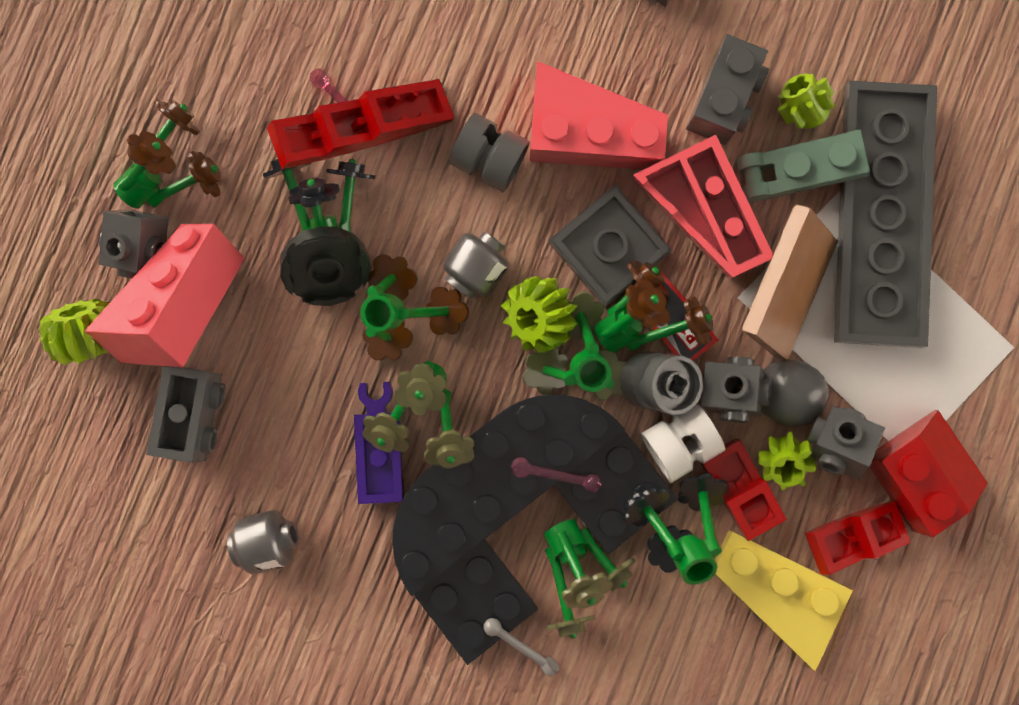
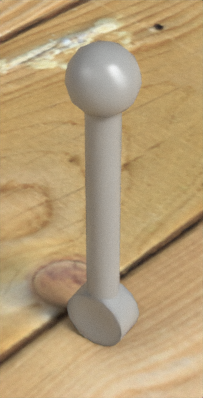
(493, 627)

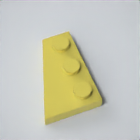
(784, 595)

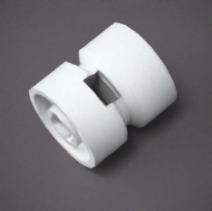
(669, 450)

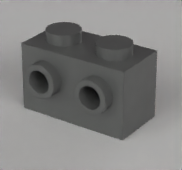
(727, 89)
(185, 414)

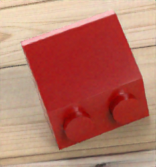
(929, 475)

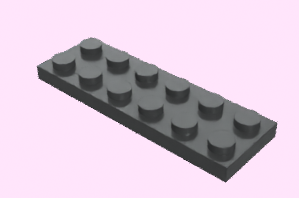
(887, 217)

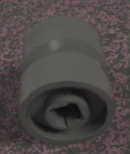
(488, 152)
(662, 382)

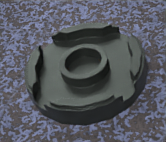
(324, 265)

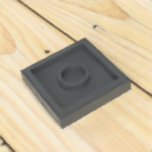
(604, 241)

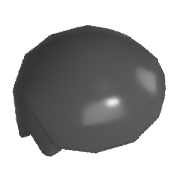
(796, 393)

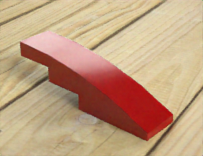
(360, 123)

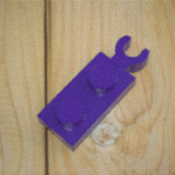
(377, 471)

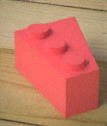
(592, 125)
(709, 206)
(169, 299)

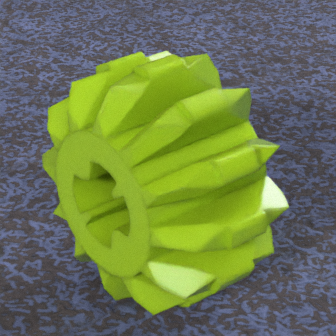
(539, 314)
(65, 334)

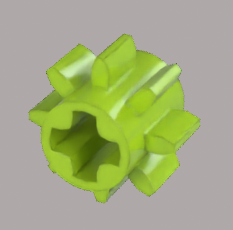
(806, 101)
(791, 472)

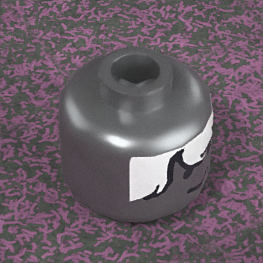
(475, 264)
(262, 542)

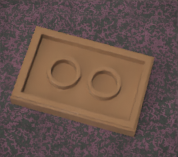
(790, 283)

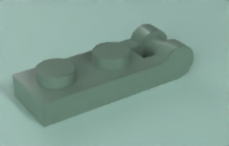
(805, 166)

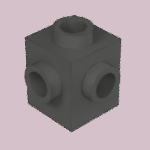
(130, 239)
(724, 378)
(845, 442)

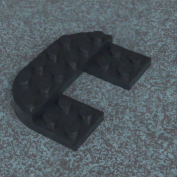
(453, 510)

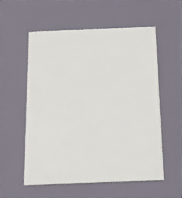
(893, 382)

